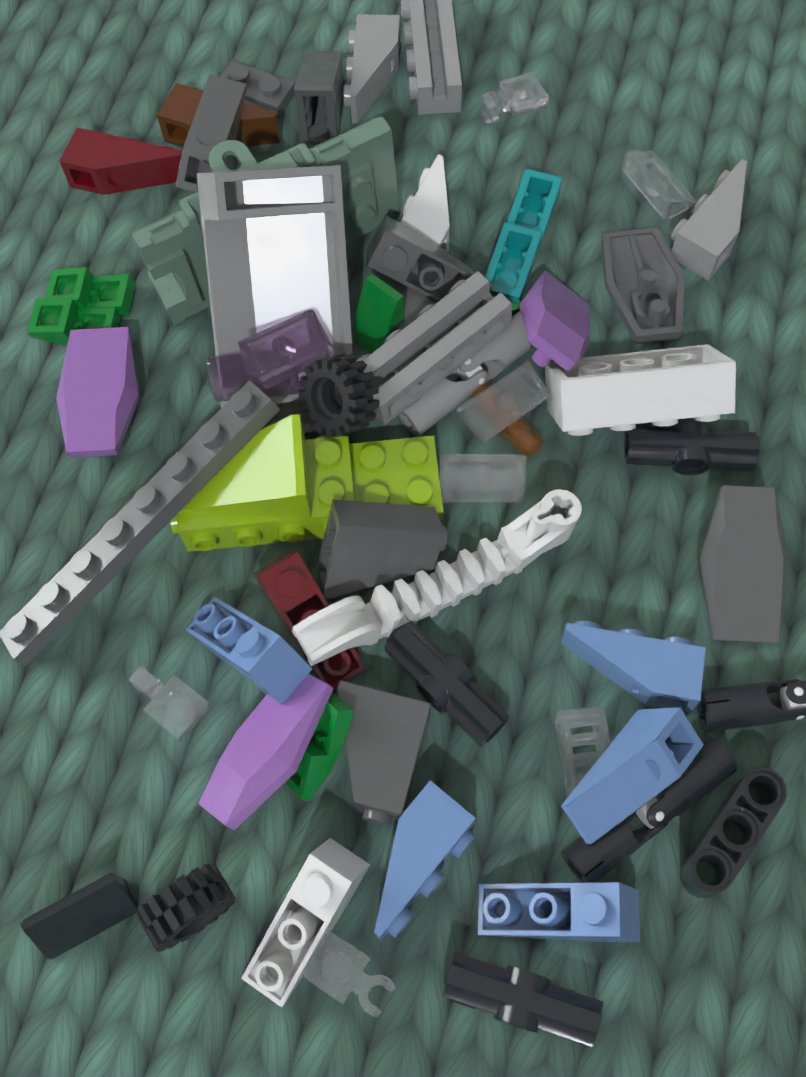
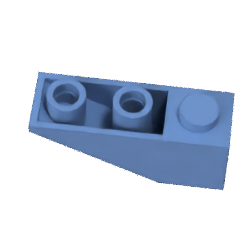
(249, 649)
(648, 668)
(632, 770)
(423, 842)
(560, 911)

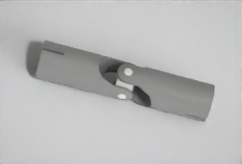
(474, 372)

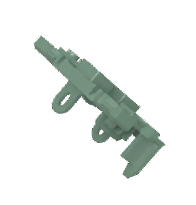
(177, 239)

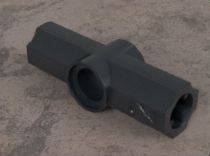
(692, 448)
(446, 683)
(523, 999)

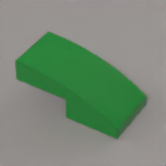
(92, 290)
(378, 313)
(55, 318)
(322, 748)

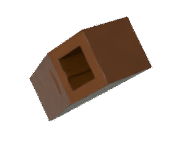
(176, 115)

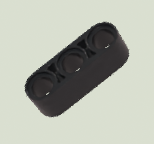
(751, 819)

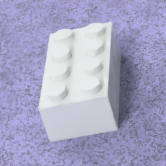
(641, 389)

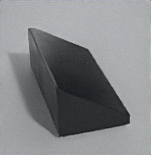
(80, 915)

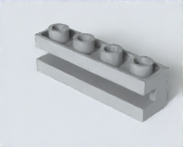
(432, 56)
(435, 344)

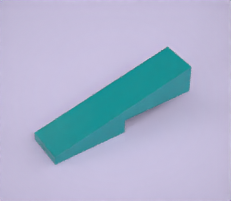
(523, 234)

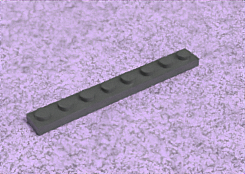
(137, 523)

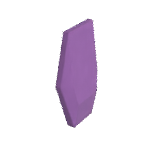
(555, 322)
(97, 391)
(264, 752)

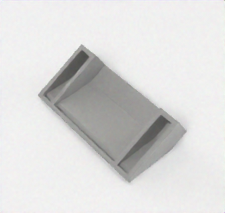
(273, 254)

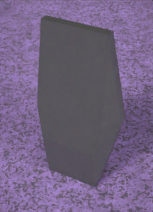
(644, 283)
(745, 566)

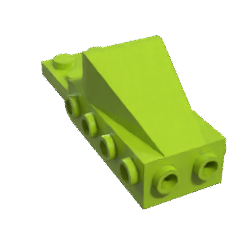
(285, 486)

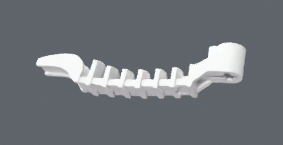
(519, 543)

